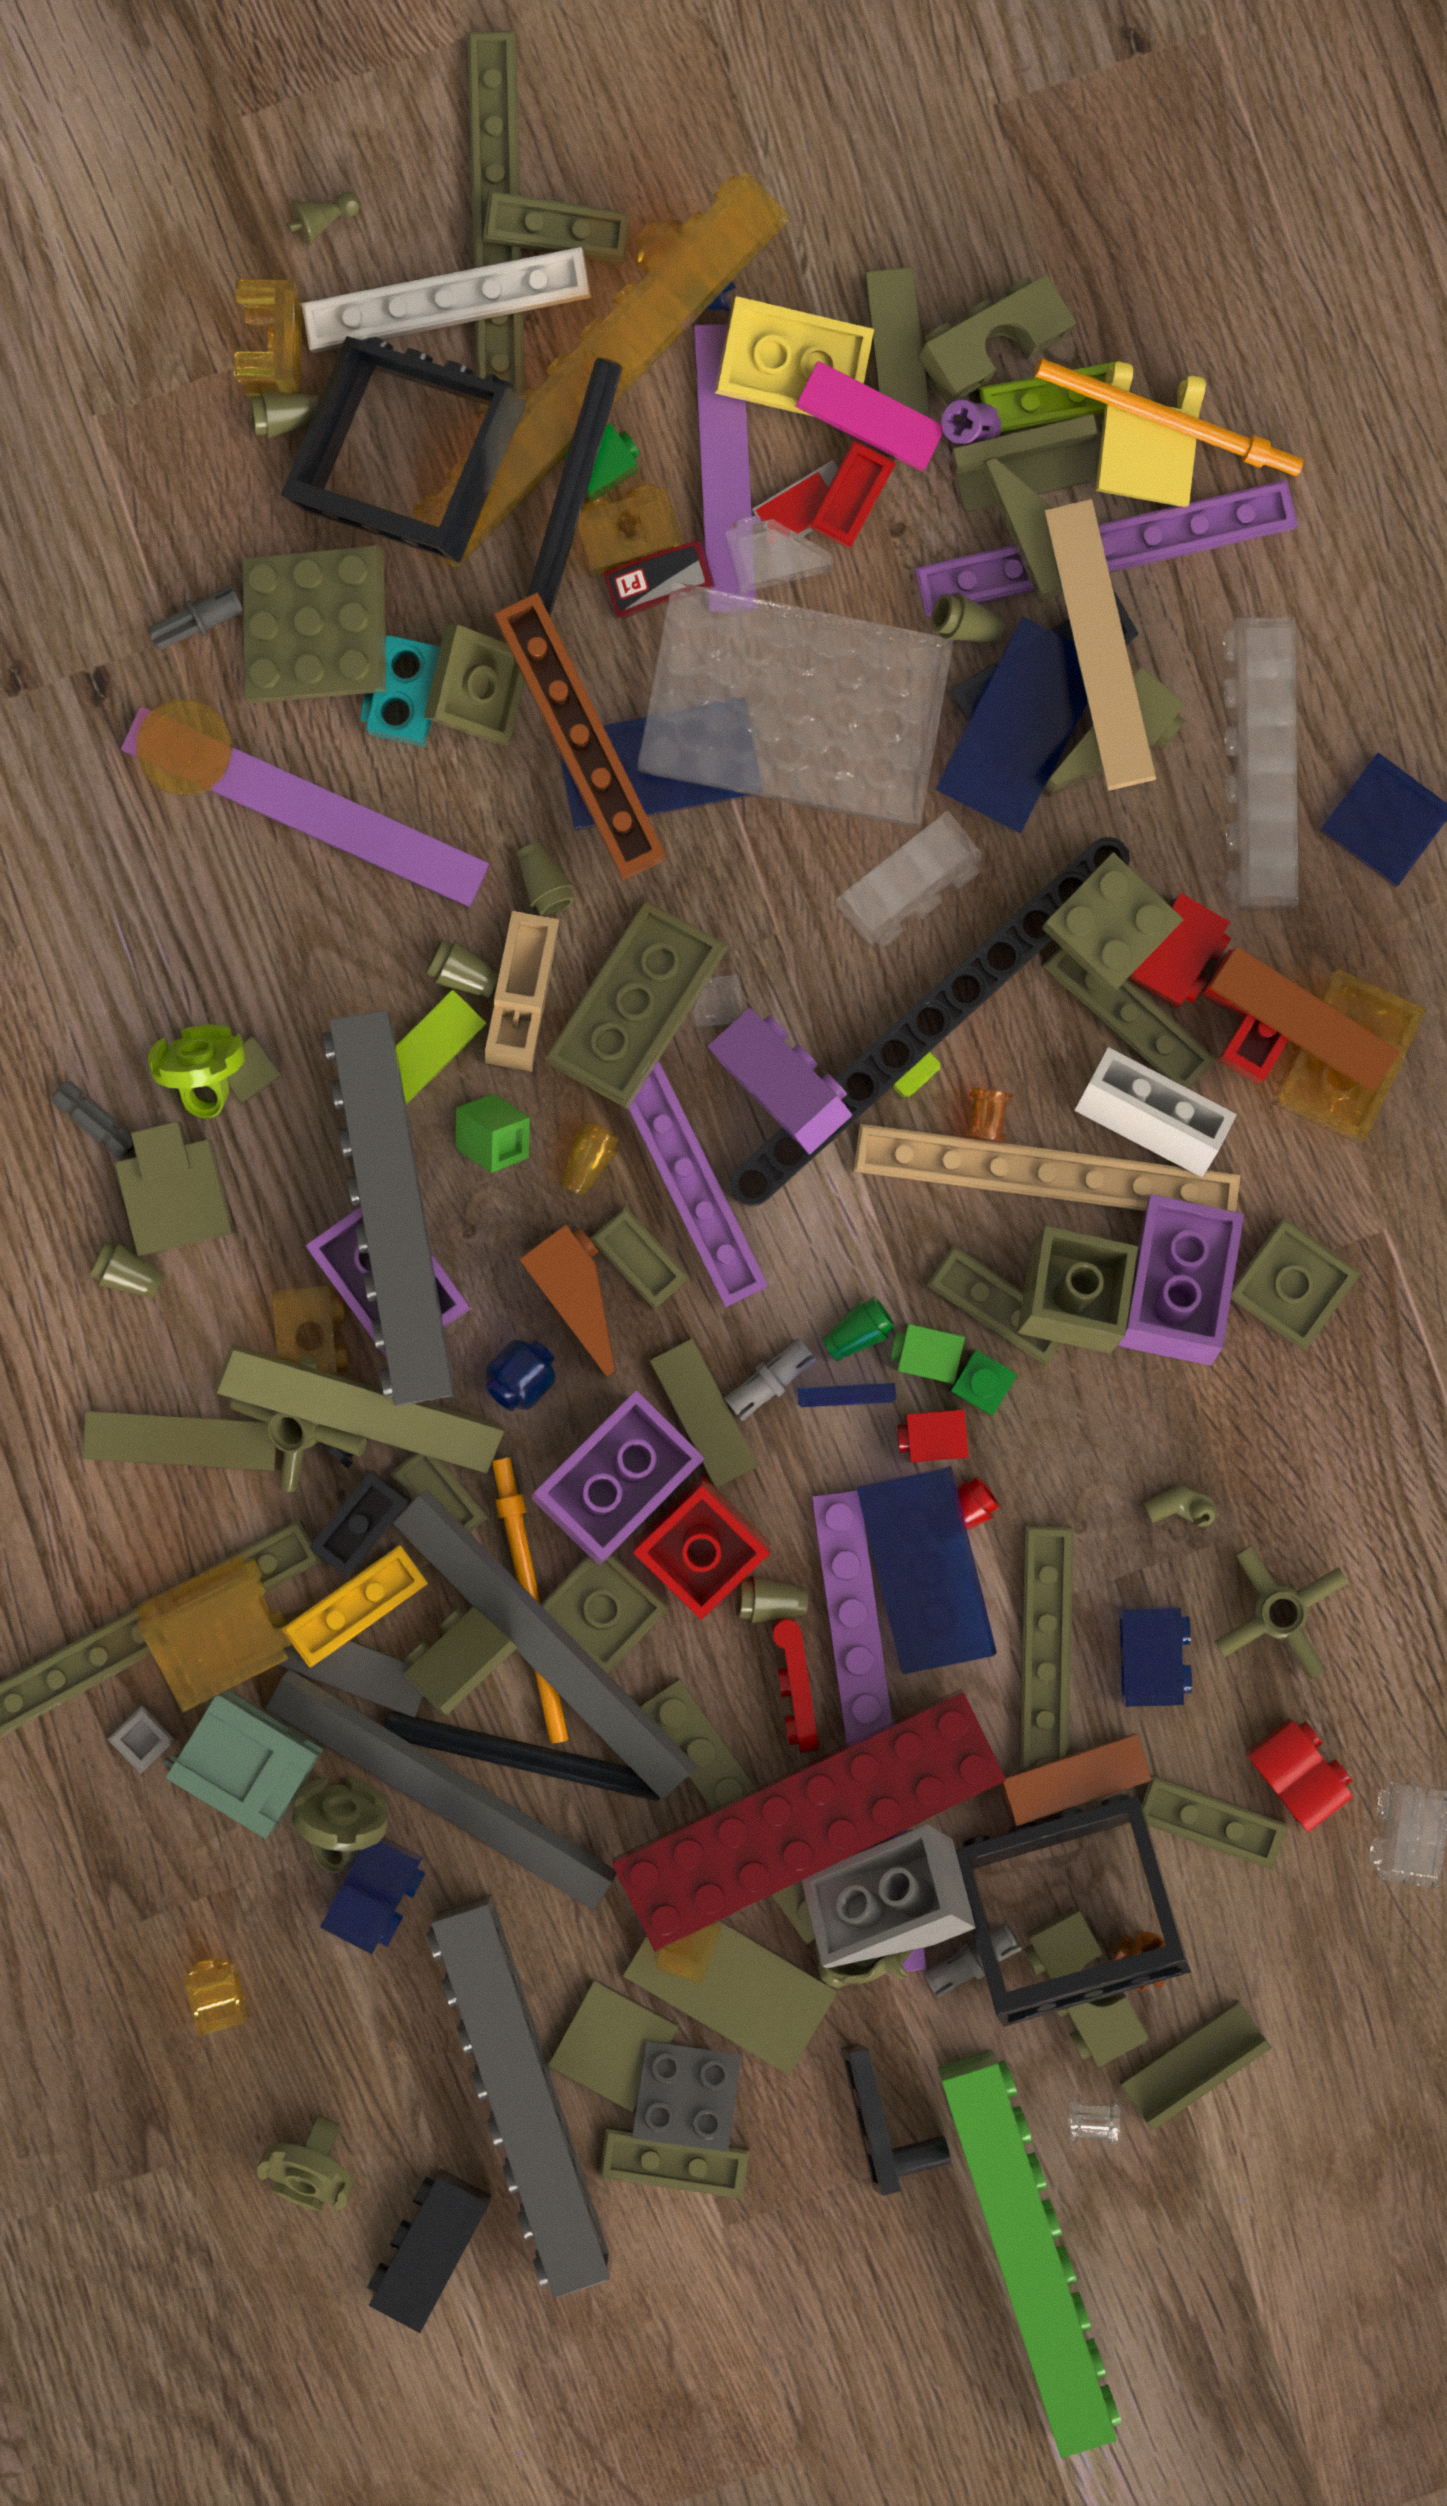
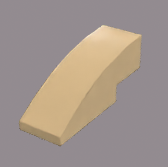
(521, 991)

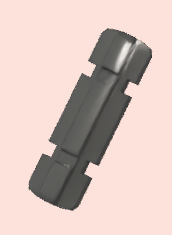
(93, 1119)

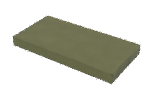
(636, 1004)
(744, 1996)

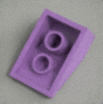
(1183, 1280)

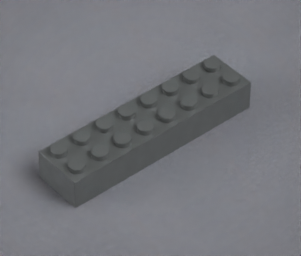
(522, 2097)

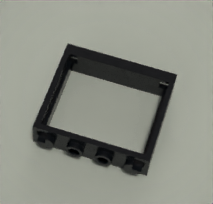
(334, 417)
(1095, 1981)

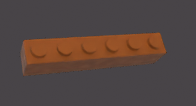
(580, 737)

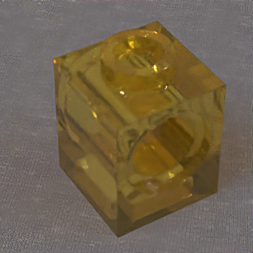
(215, 1996)

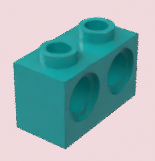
(410, 691)

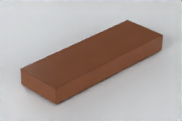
(1075, 1779)

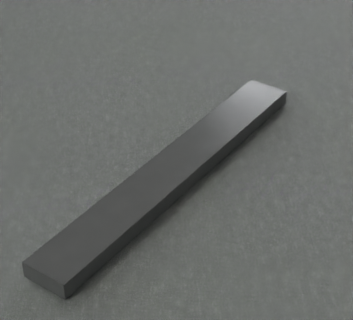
(545, 1644)
(441, 1789)

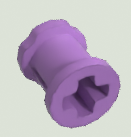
(979, 413)

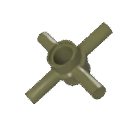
(293, 1439)
(1293, 1629)

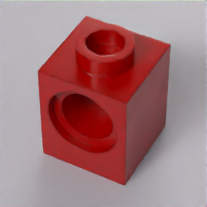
(933, 1436)

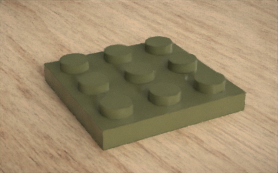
(314, 624)

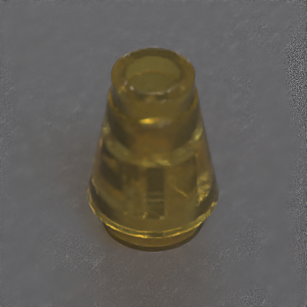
(588, 1157)

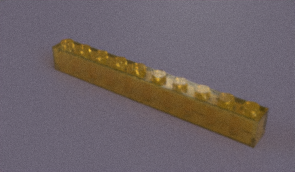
(633, 334)

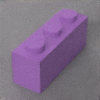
(782, 1079)

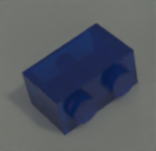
(1154, 1656)

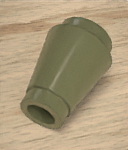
(281, 412)
(965, 620)
(544, 880)
(461, 969)
(125, 1271)
(769, 1600)

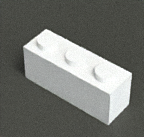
(1155, 1112)

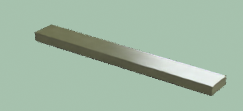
(497, 169)
(121, 1642)

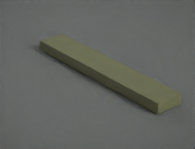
(358, 1409)
(1046, 1645)

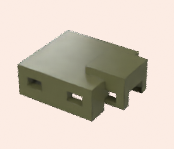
(173, 1191)

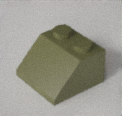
(457, 1659)

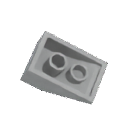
(889, 1899)

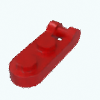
(795, 1683)

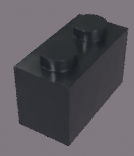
(360, 1523)

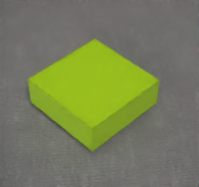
(917, 1076)

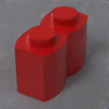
(1300, 1774)

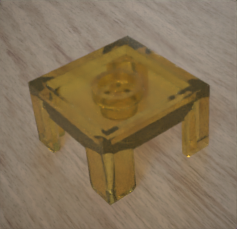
(280, 308)

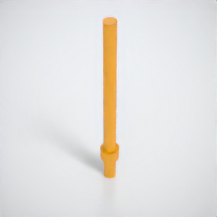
(1253, 450)
(511, 1507)

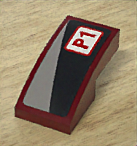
(648, 579)

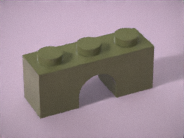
(1029, 316)
(1104, 2026)

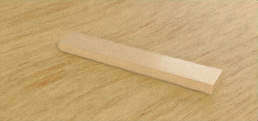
(1100, 645)

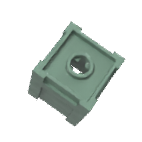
(244, 1762)

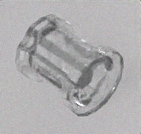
(1108, 2113)

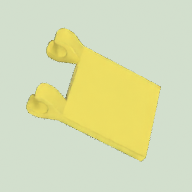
(1143, 456)

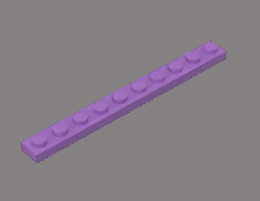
(854, 1626)

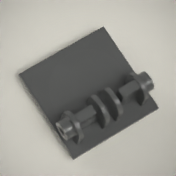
(686, 2096)

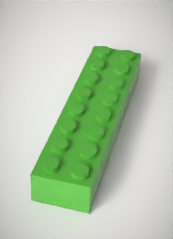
(1030, 2262)

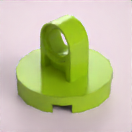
(199, 1059)

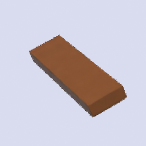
(1304, 1019)

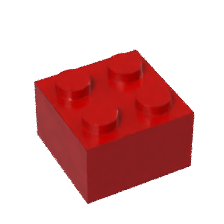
(701, 1547)

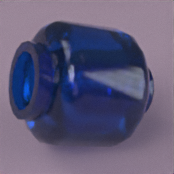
(520, 1375)

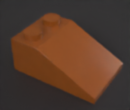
(573, 1285)

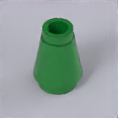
(859, 1329)

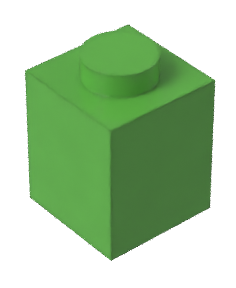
(927, 1353)

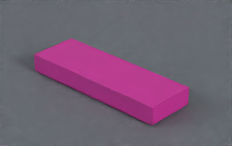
(870, 416)

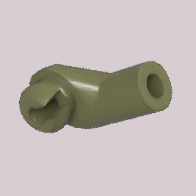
(1184, 1502)

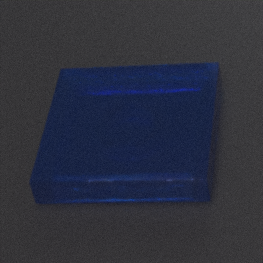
(1386, 820)
(846, 1395)

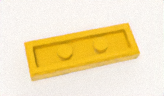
(355, 1606)

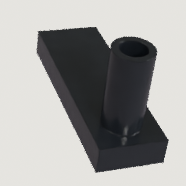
(884, 2162)

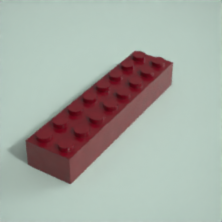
(808, 1820)

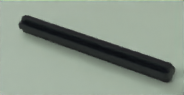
(575, 480)
(518, 1755)

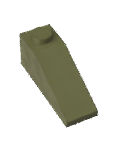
(1028, 527)

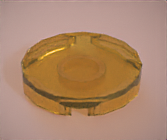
(184, 747)

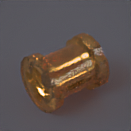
(987, 1115)

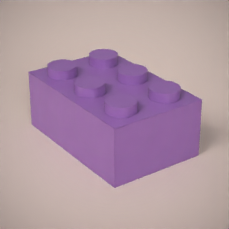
(345, 1266)
(617, 1478)

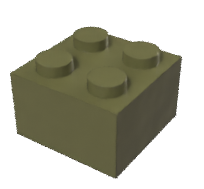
(1112, 923)
(1077, 1289)

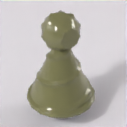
(314, 218)

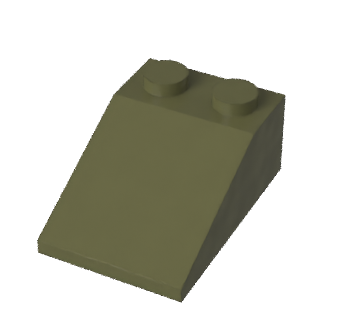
(1161, 721)

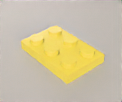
(775, 348)

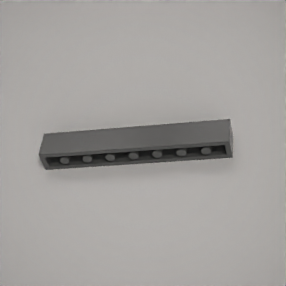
(391, 1208)

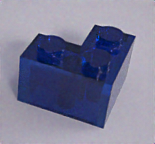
(371, 1893)

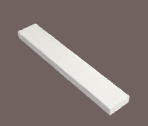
(447, 299)

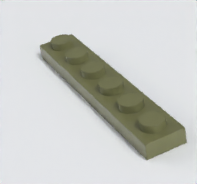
(717, 1775)

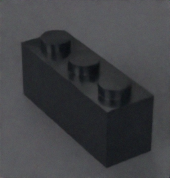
(427, 2249)

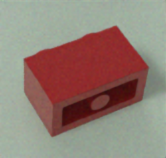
(1176, 964)

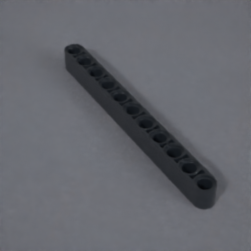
(942, 1002)

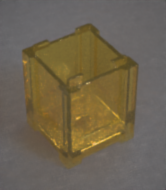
(213, 1631)

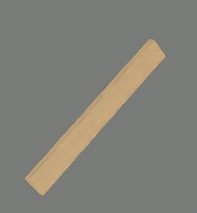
(1035, 1170)

